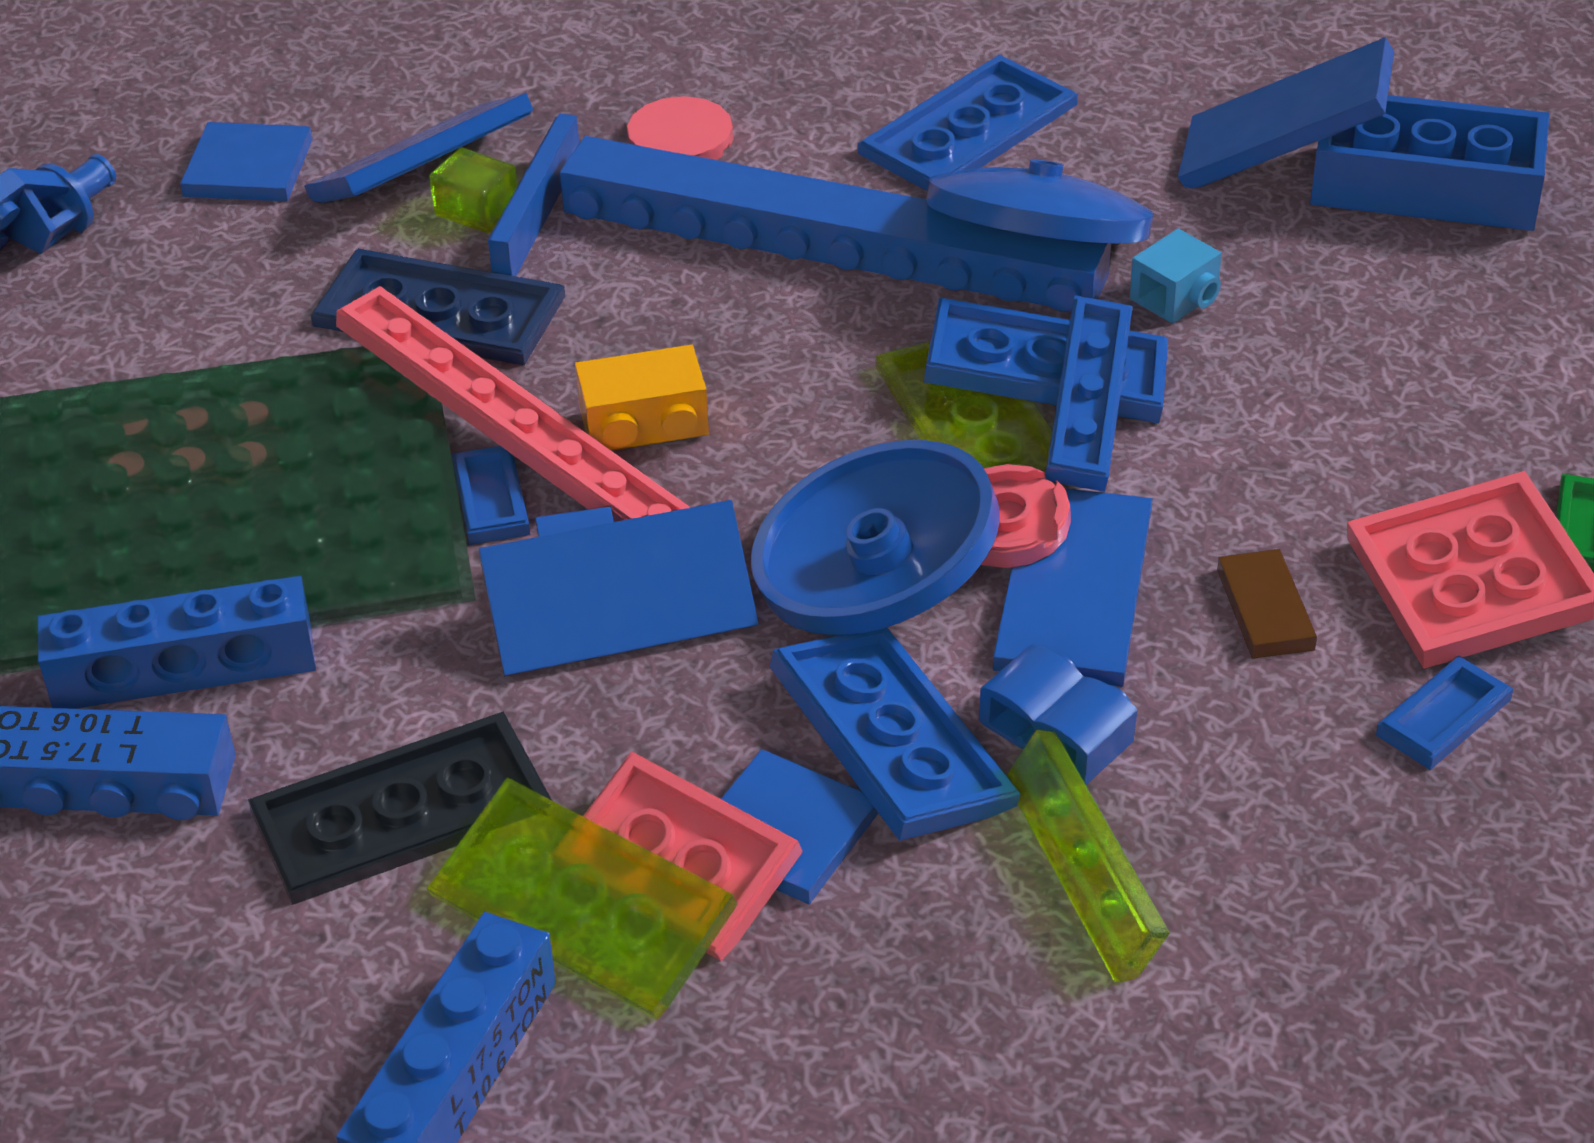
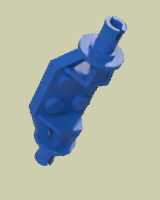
(50, 202)

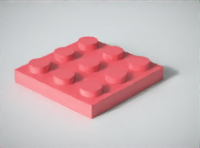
(1474, 569)

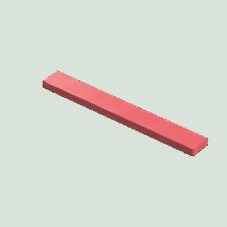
(502, 408)

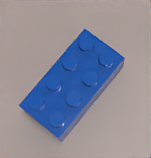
(1438, 163)

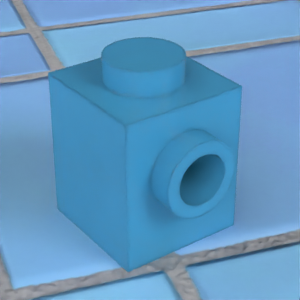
(1176, 276)

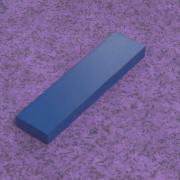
(533, 198)
(1089, 394)

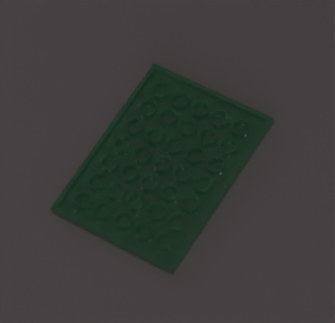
(228, 482)

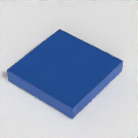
(246, 161)
(807, 807)

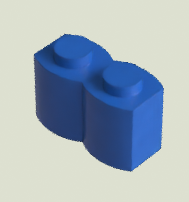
(1051, 695)

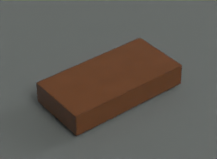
(1266, 603)

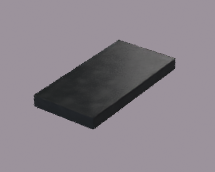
(388, 806)

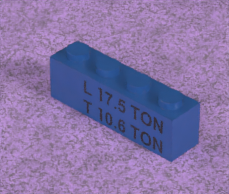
(114, 761)
(458, 1038)

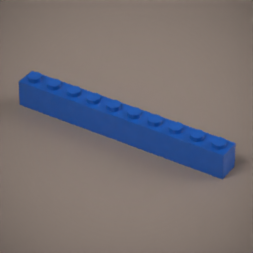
(824, 223)

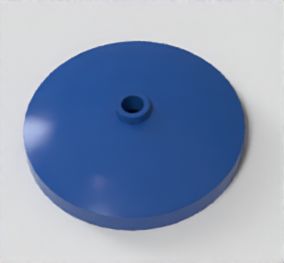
(1040, 203)
(875, 537)

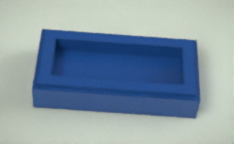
(490, 495)
(1444, 712)

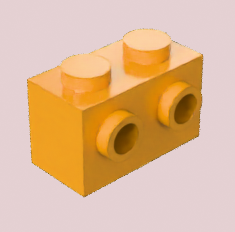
(643, 397)

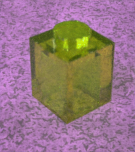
(472, 189)

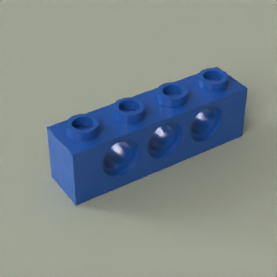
(175, 643)

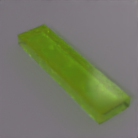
(1087, 857)

